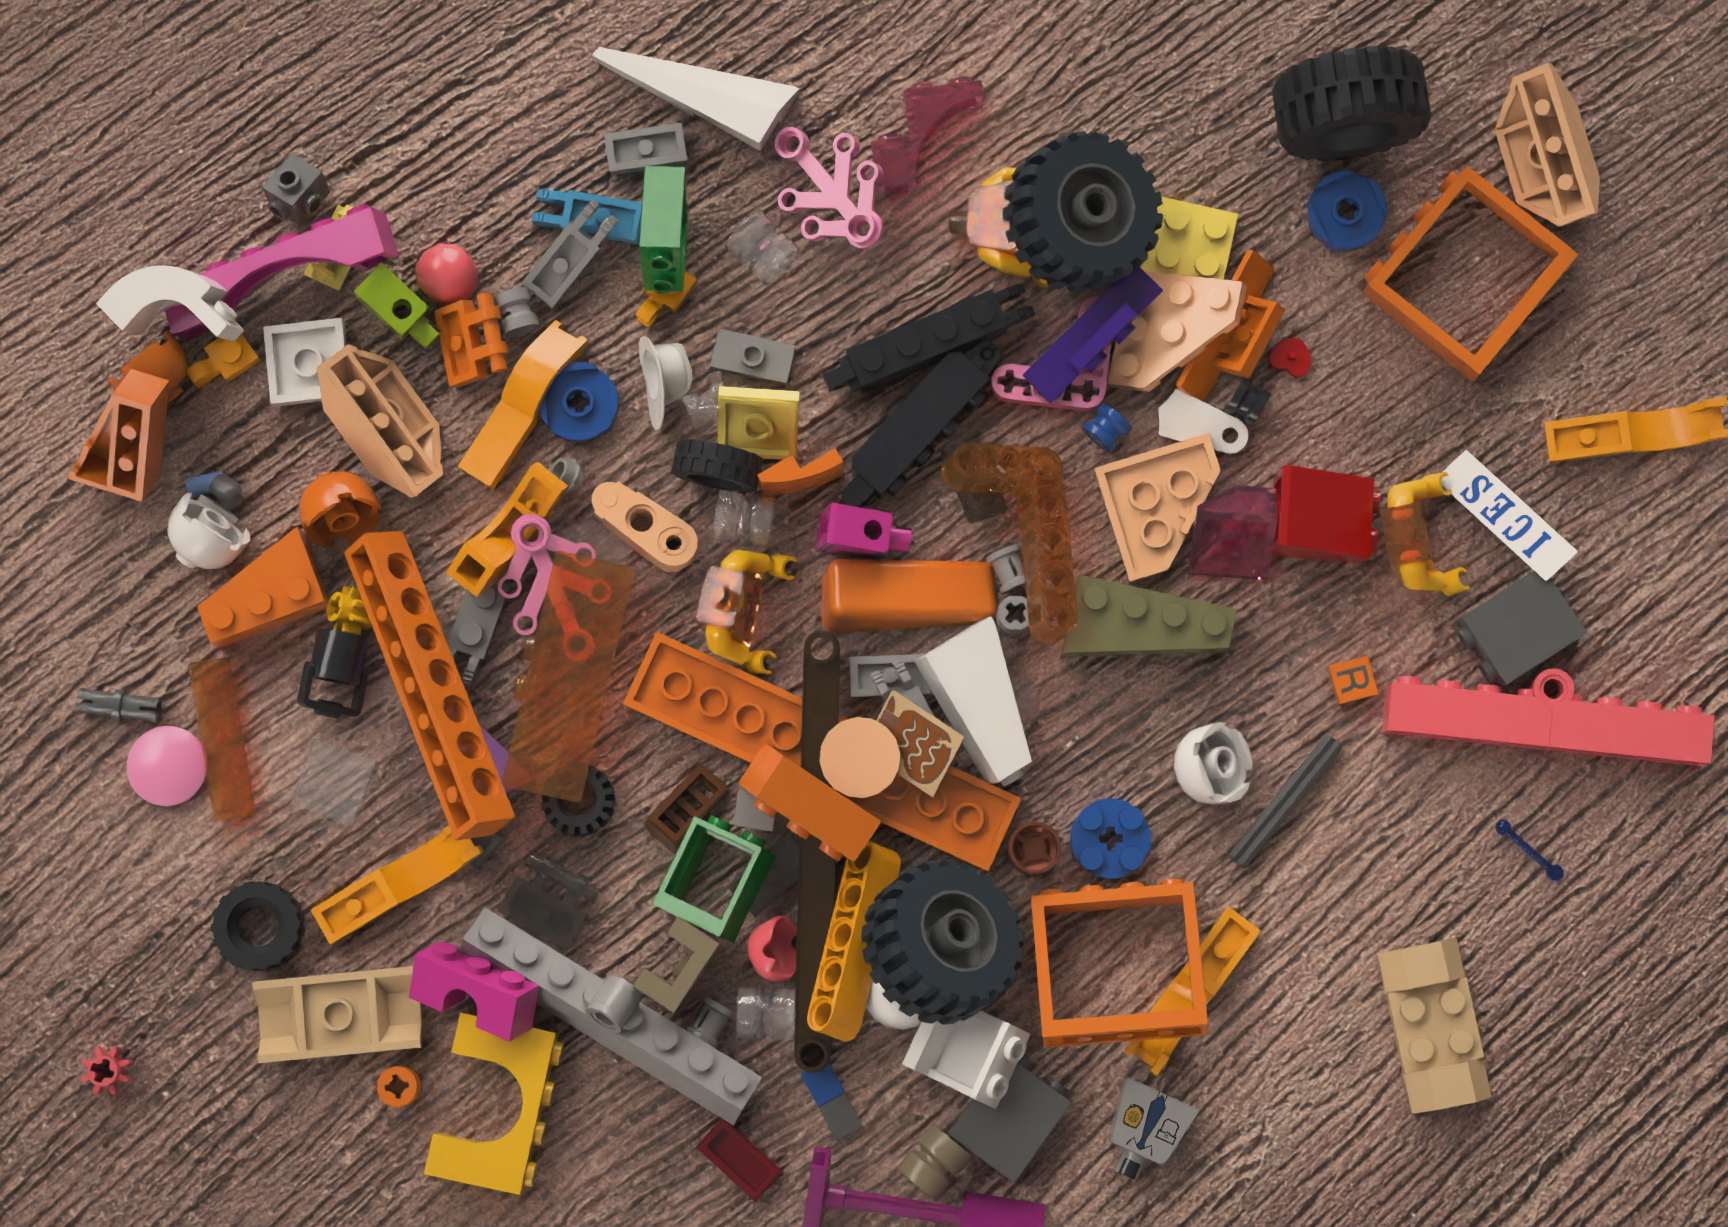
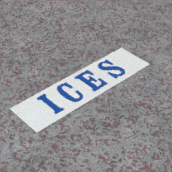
(1507, 516)

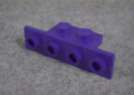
(1092, 333)

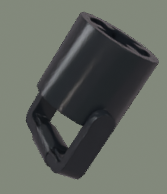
(340, 660)

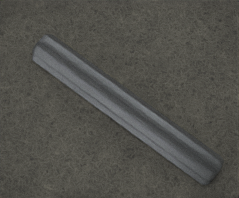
(1285, 801)

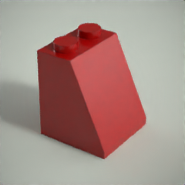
(1324, 515)

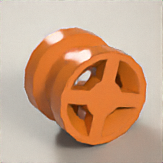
(406, 1085)

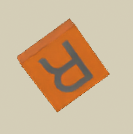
(1352, 680)

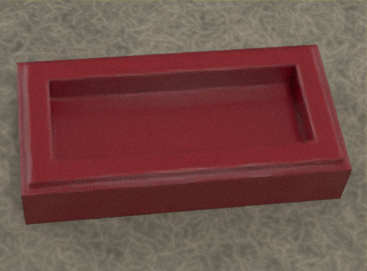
(739, 1159)

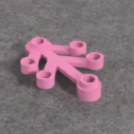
(834, 191)
(542, 560)

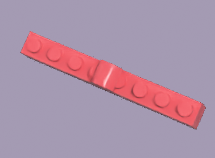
(1547, 723)

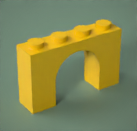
(506, 1161)

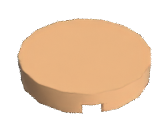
(860, 757)

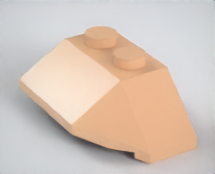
(1547, 148)
(381, 419)

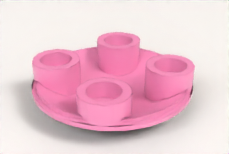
(166, 766)

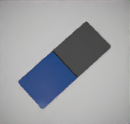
(832, 1102)

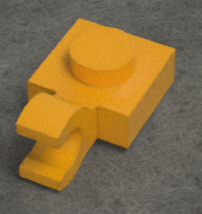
(655, 304)
(224, 358)

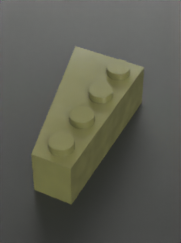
(1144, 622)

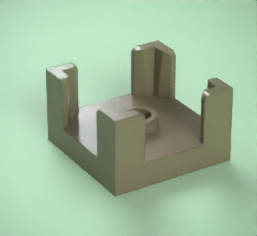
(687, 972)

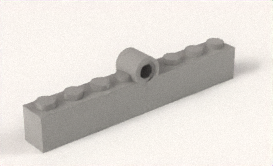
(616, 1018)

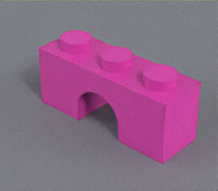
(502, 997)

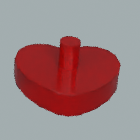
(1290, 356)

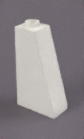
(979, 701)

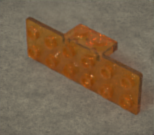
(567, 676)

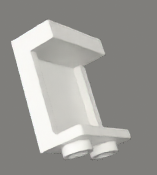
(969, 1055)

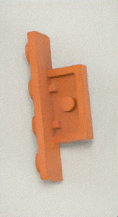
(1242, 346)

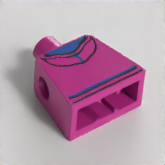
(843, 532)

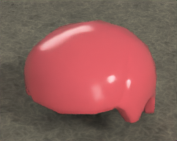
(446, 274)
(772, 949)

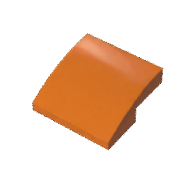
(789, 478)

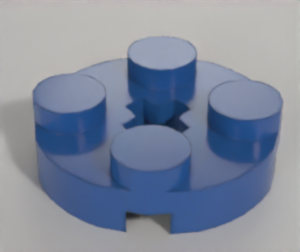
(1355, 190)
(595, 419)
(1127, 822)

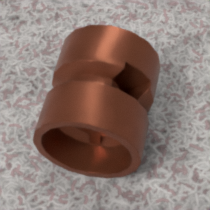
(1033, 848)

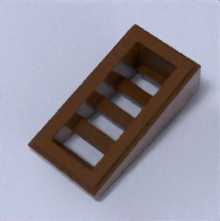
(661, 831)

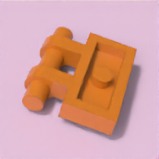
(461, 340)

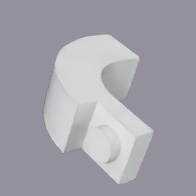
(149, 291)

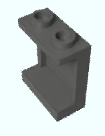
(1519, 628)
(1018, 1125)

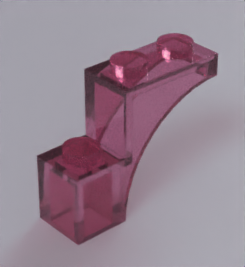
(925, 111)

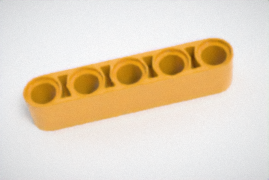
(843, 976)

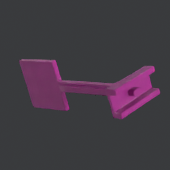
(977, 1208)

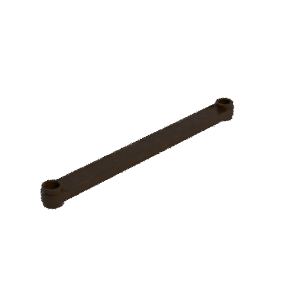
(815, 868)

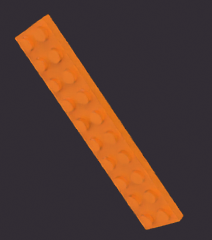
(745, 712)

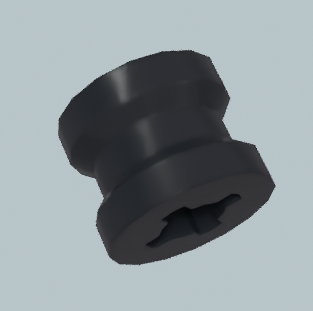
(1248, 402)

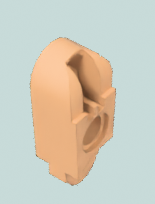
(619, 506)

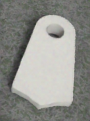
(1188, 417)

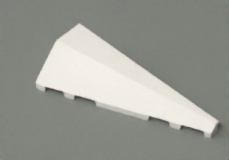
(732, 102)

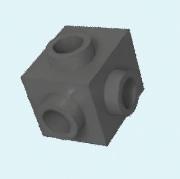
(295, 190)

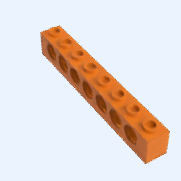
(429, 685)

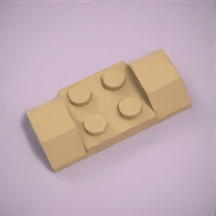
(337, 1014)
(1434, 1026)

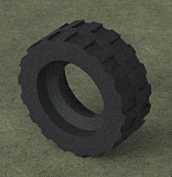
(717, 465)
(227, 918)

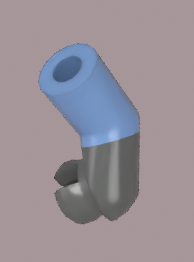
(217, 484)

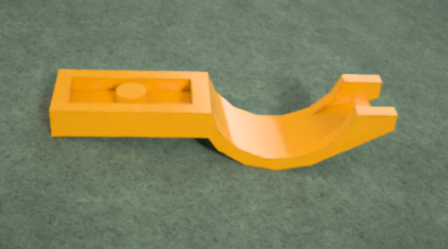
(520, 404)
(1635, 431)
(393, 885)
(1219, 955)

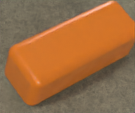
(906, 594)

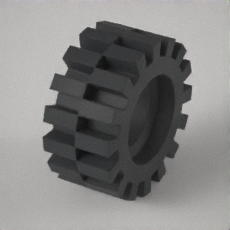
(592, 820)

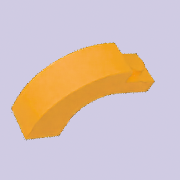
(490, 552)

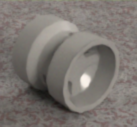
(515, 313)

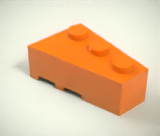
(127, 439)
(266, 594)
(808, 804)

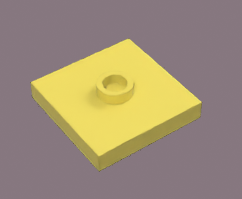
(759, 421)

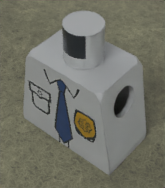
(1147, 1126)

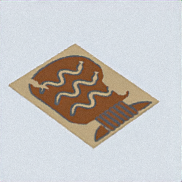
(923, 742)

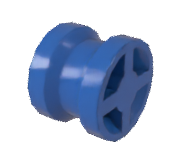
(1106, 428)

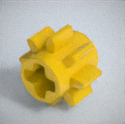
(348, 611)

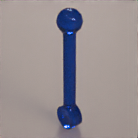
(1553, 872)

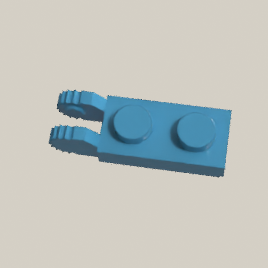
(626, 211)

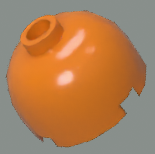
(162, 361)
(337, 507)

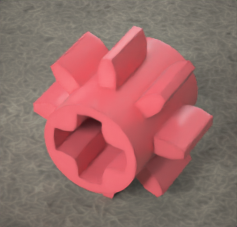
(97, 1076)

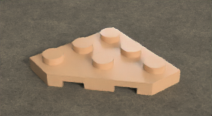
(1175, 328)
(1156, 501)

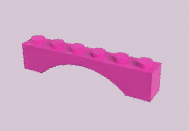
(356, 240)

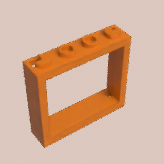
(1423, 327)
(1127, 1026)

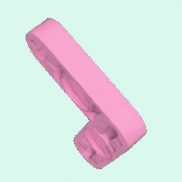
(1097, 378)

